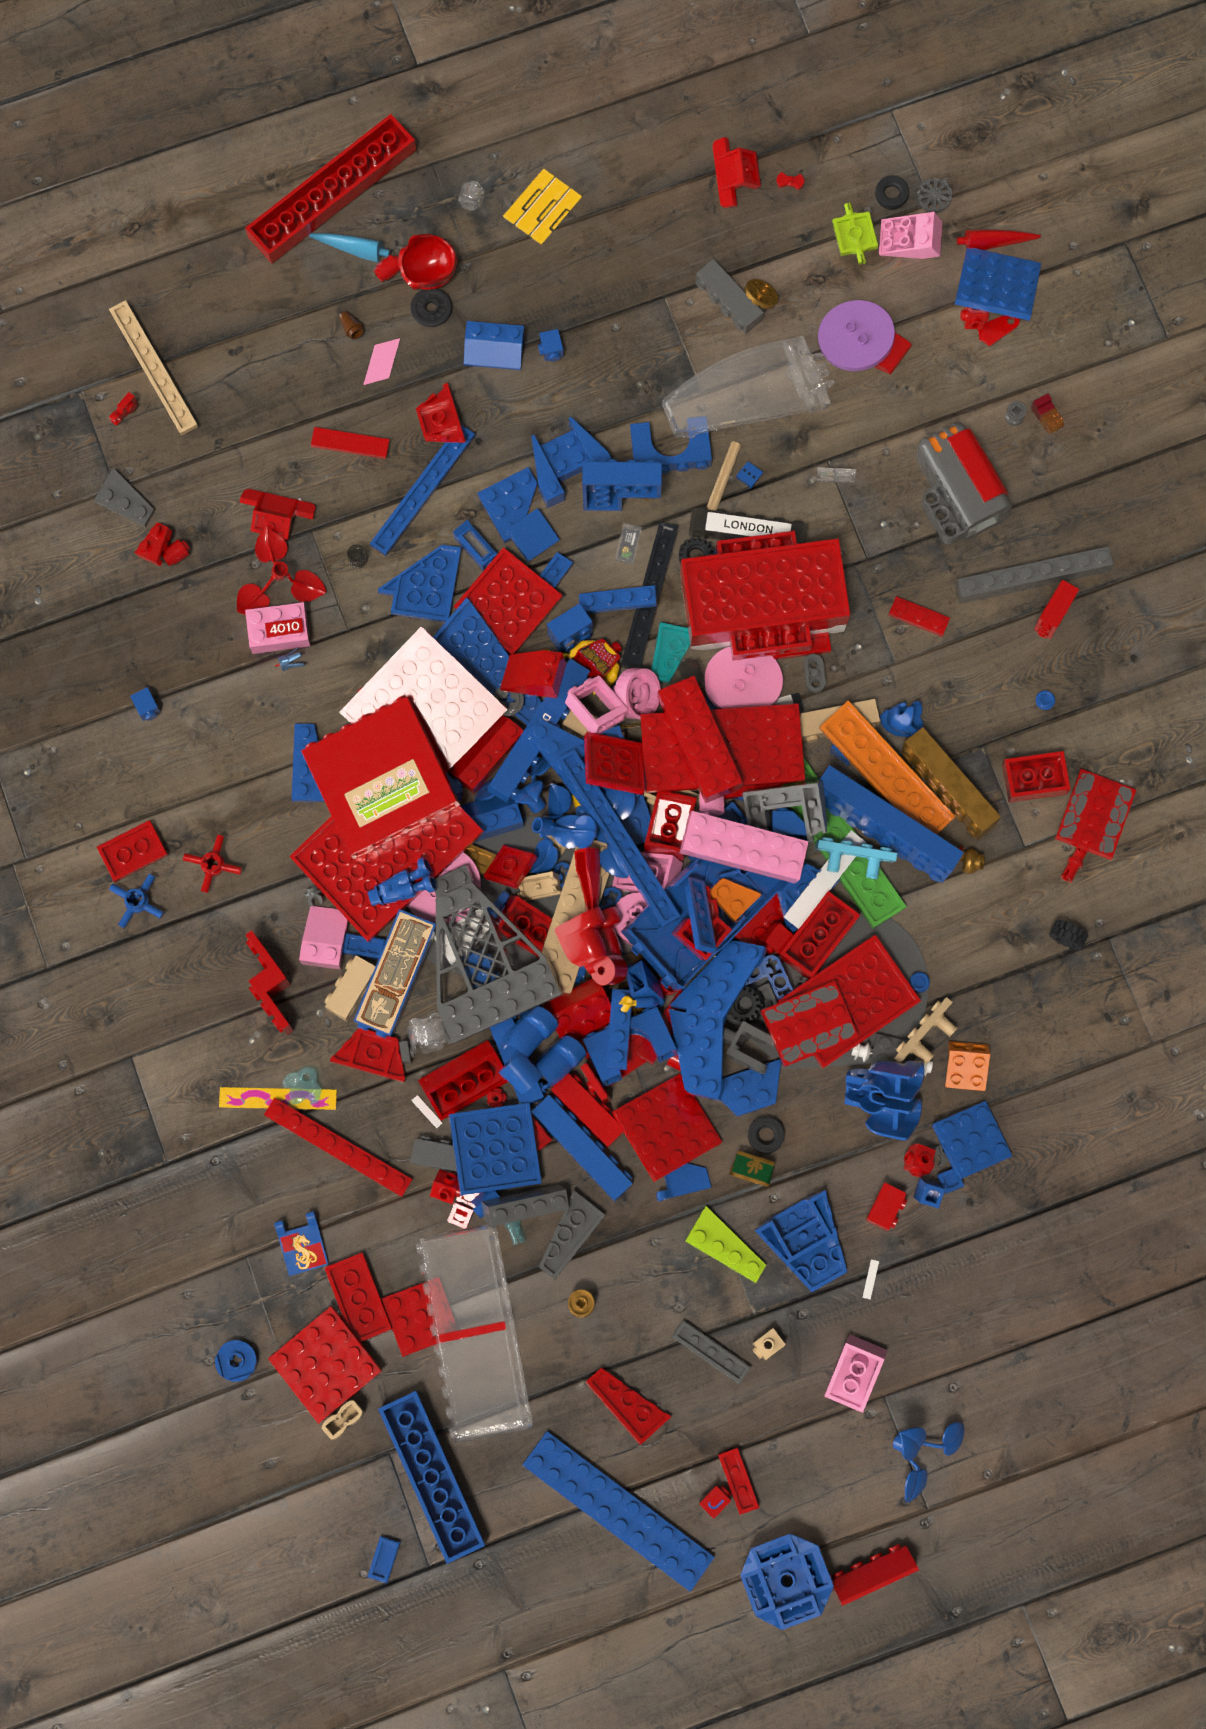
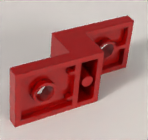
(268, 983)

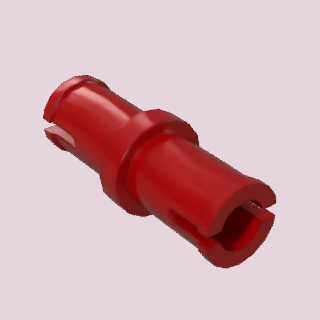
(1073, 865)

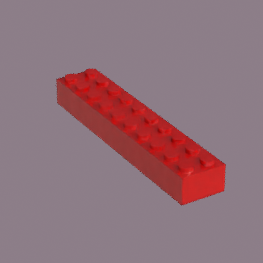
(331, 188)

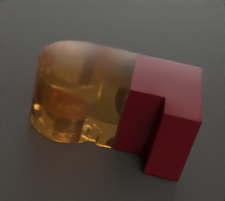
(1047, 414)

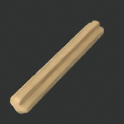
(723, 476)

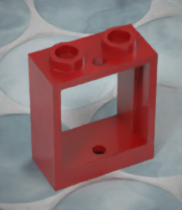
(1056, 609)

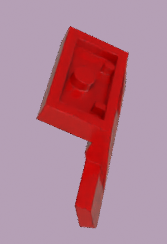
(734, 170)
(275, 511)

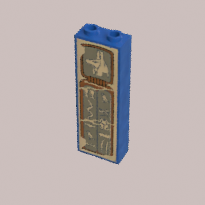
(395, 974)

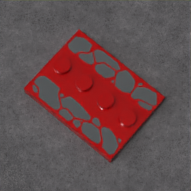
(1095, 814)
(809, 1023)

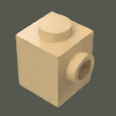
(768, 1345)

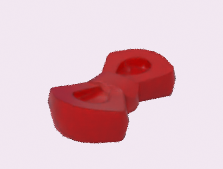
(783, 180)

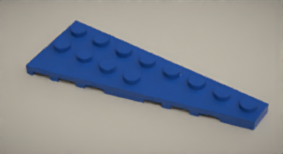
(479, 651)

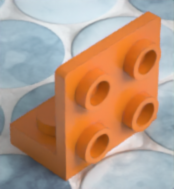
(967, 1066)

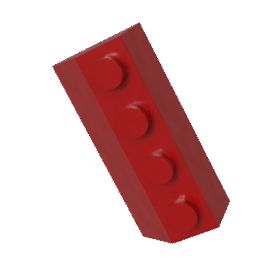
(486, 754)
(463, 1080)
(874, 1574)

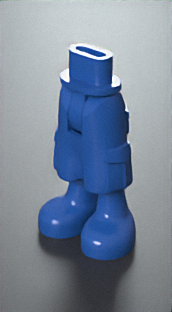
(401, 885)

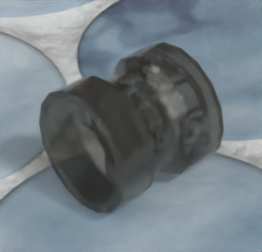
(357, 552)

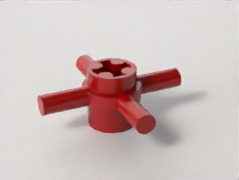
(216, 869)

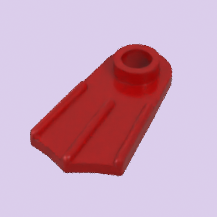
(997, 329)

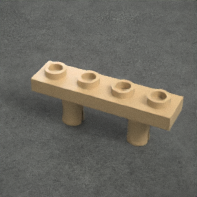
(914, 1044)

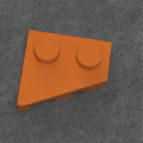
(733, 897)

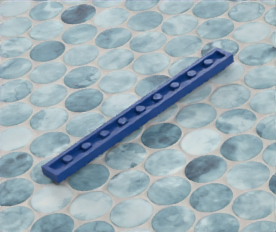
(619, 840)

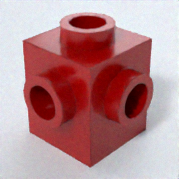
(973, 318)
(919, 1160)
(445, 1187)

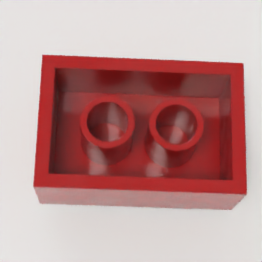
(1036, 776)
(580, 1010)

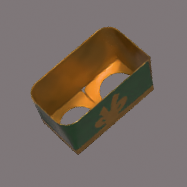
(752, 1168)

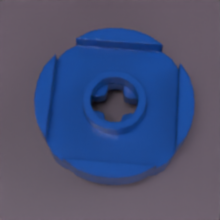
(225, 1356)

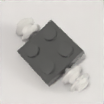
(885, 1050)

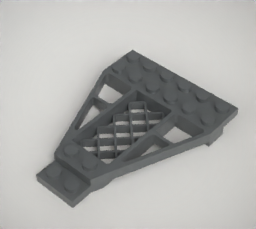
(495, 1000)

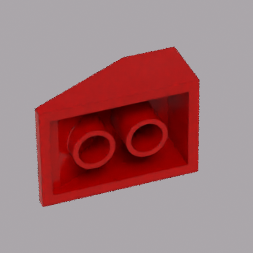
(534, 673)
(668, 823)
(529, 920)

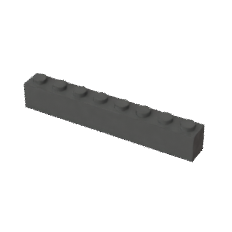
(1034, 575)

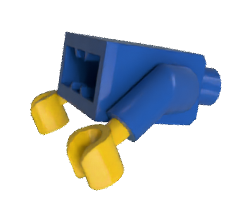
(643, 987)

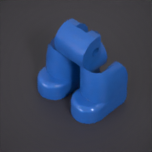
(552, 1064)
(899, 1081)

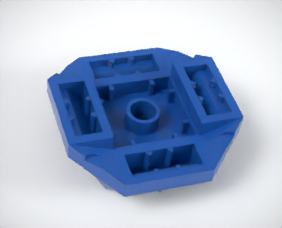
(764, 1583)

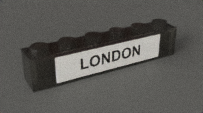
(725, 526)

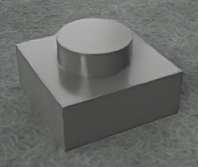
(406, 1052)

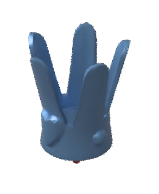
(285, 660)

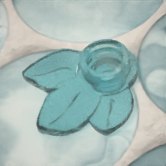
(302, 1089)

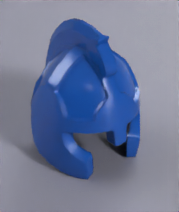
(903, 720)

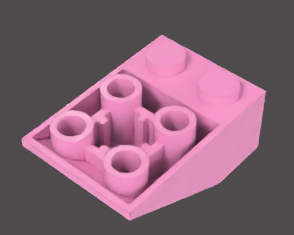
(911, 236)

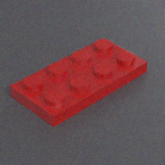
(358, 1297)

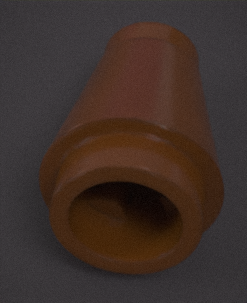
(351, 326)

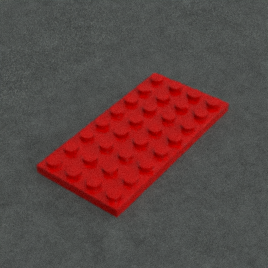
(760, 739)

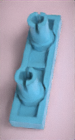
(865, 851)

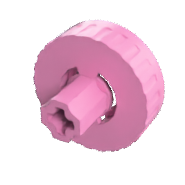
(637, 685)
(627, 909)

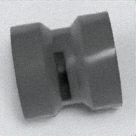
(1014, 417)

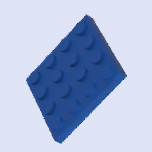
(998, 283)
(494, 1149)

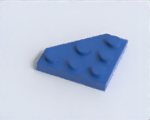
(509, 500)

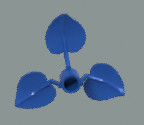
(528, 795)
(559, 803)
(623, 806)
(910, 1442)

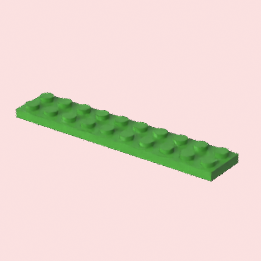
(873, 897)

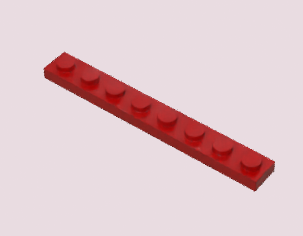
(338, 1147)

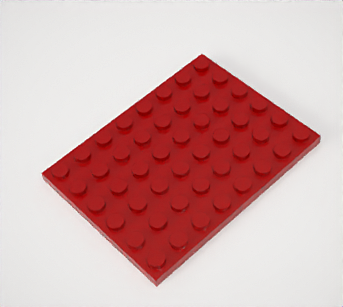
(348, 879)

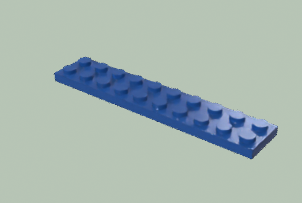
(618, 1511)

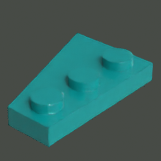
(669, 650)

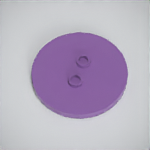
(856, 335)

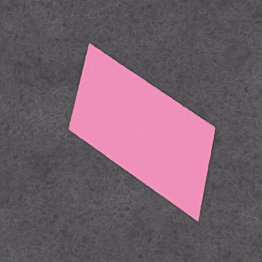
(381, 361)

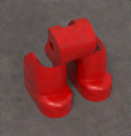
(593, 943)

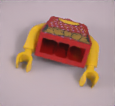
(598, 658)

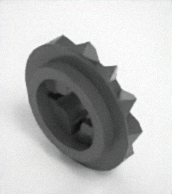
(514, 707)

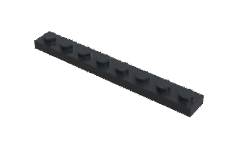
(654, 575)

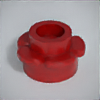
(501, 1098)

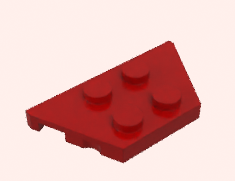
(440, 418)
(372, 1055)

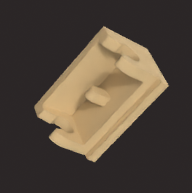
(540, 886)

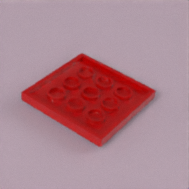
(511, 600)
(666, 1128)
(325, 1364)

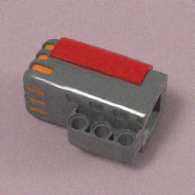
(962, 484)

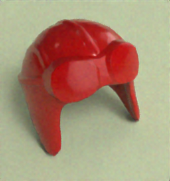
(427, 261)

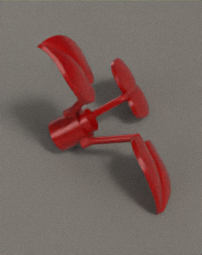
(270, 548)

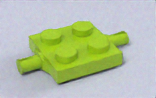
(854, 233)

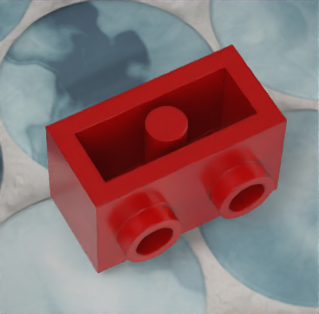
(886, 1207)

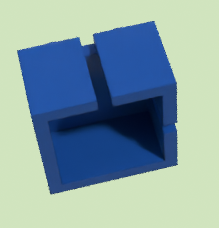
(570, 628)

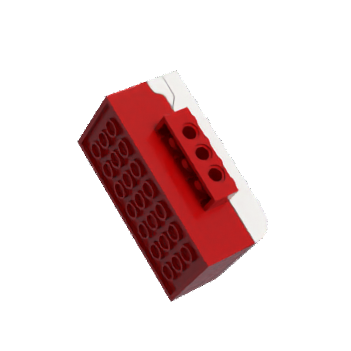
(764, 595)

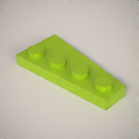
(720, 1243)

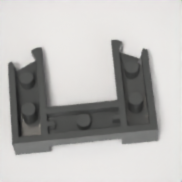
(809, 795)

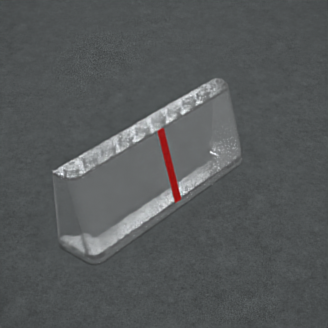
(474, 1333)

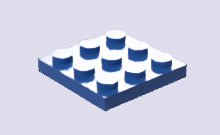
(972, 1140)

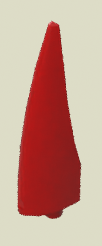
(993, 238)
(589, 874)

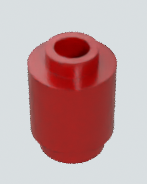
(387, 268)
(175, 552)

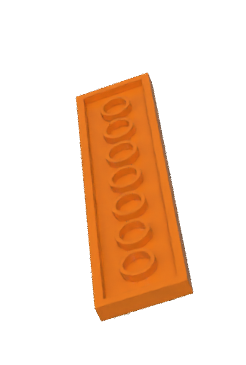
(884, 768)

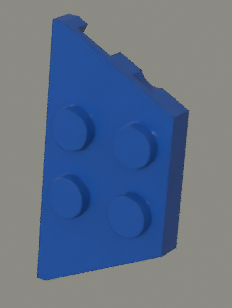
(790, 892)
(751, 1090)

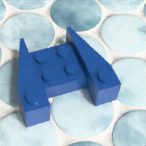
(563, 459)

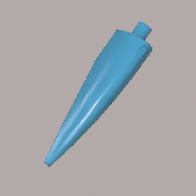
(354, 245)

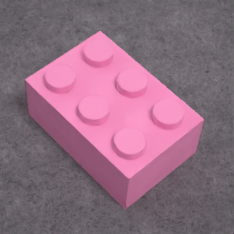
(257, 633)

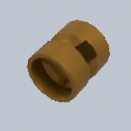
(581, 1303)

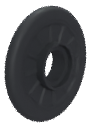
(435, 317)

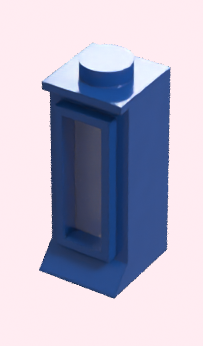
(474, 545)

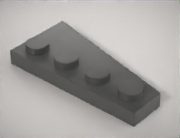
(570, 1234)

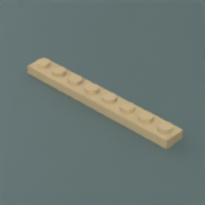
(153, 368)

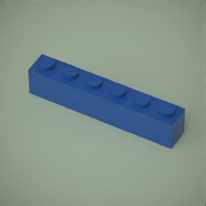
(582, 1148)

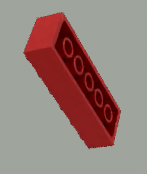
(699, 739)

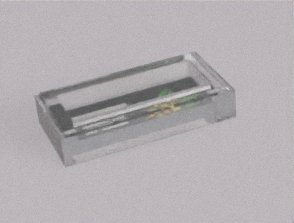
(835, 474)
(628, 544)

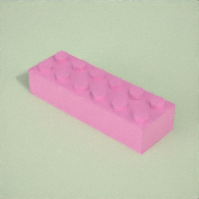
(743, 847)

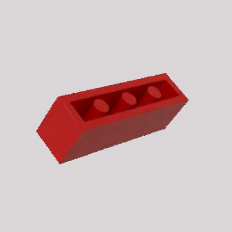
(588, 1110)

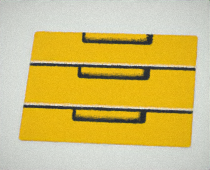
(542, 206)

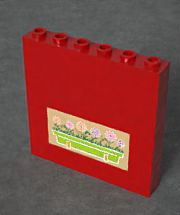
(380, 777)

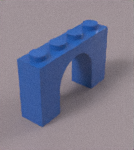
(695, 456)
(648, 1025)

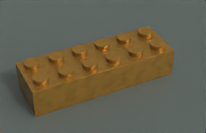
(950, 784)

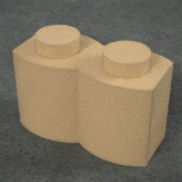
(338, 1424)

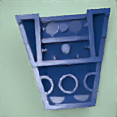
(806, 1241)

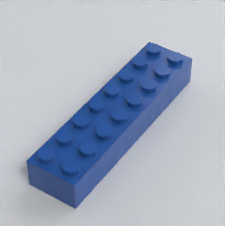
(889, 826)
(432, 1477)

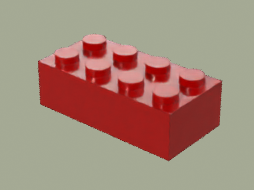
(819, 936)

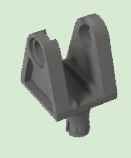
(736, 1041)

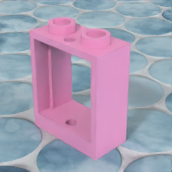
(608, 697)

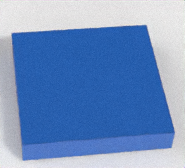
(532, 535)

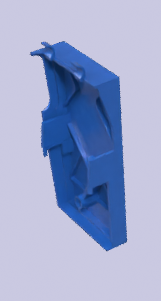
(665, 952)

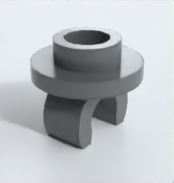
(312, 892)

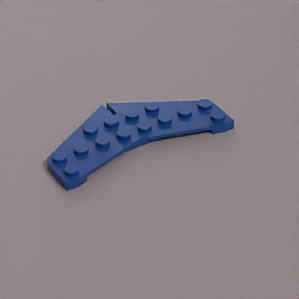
(707, 1003)

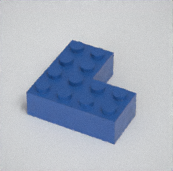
(610, 481)

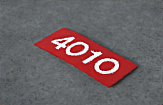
(284, 627)

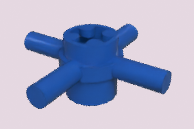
(136, 893)

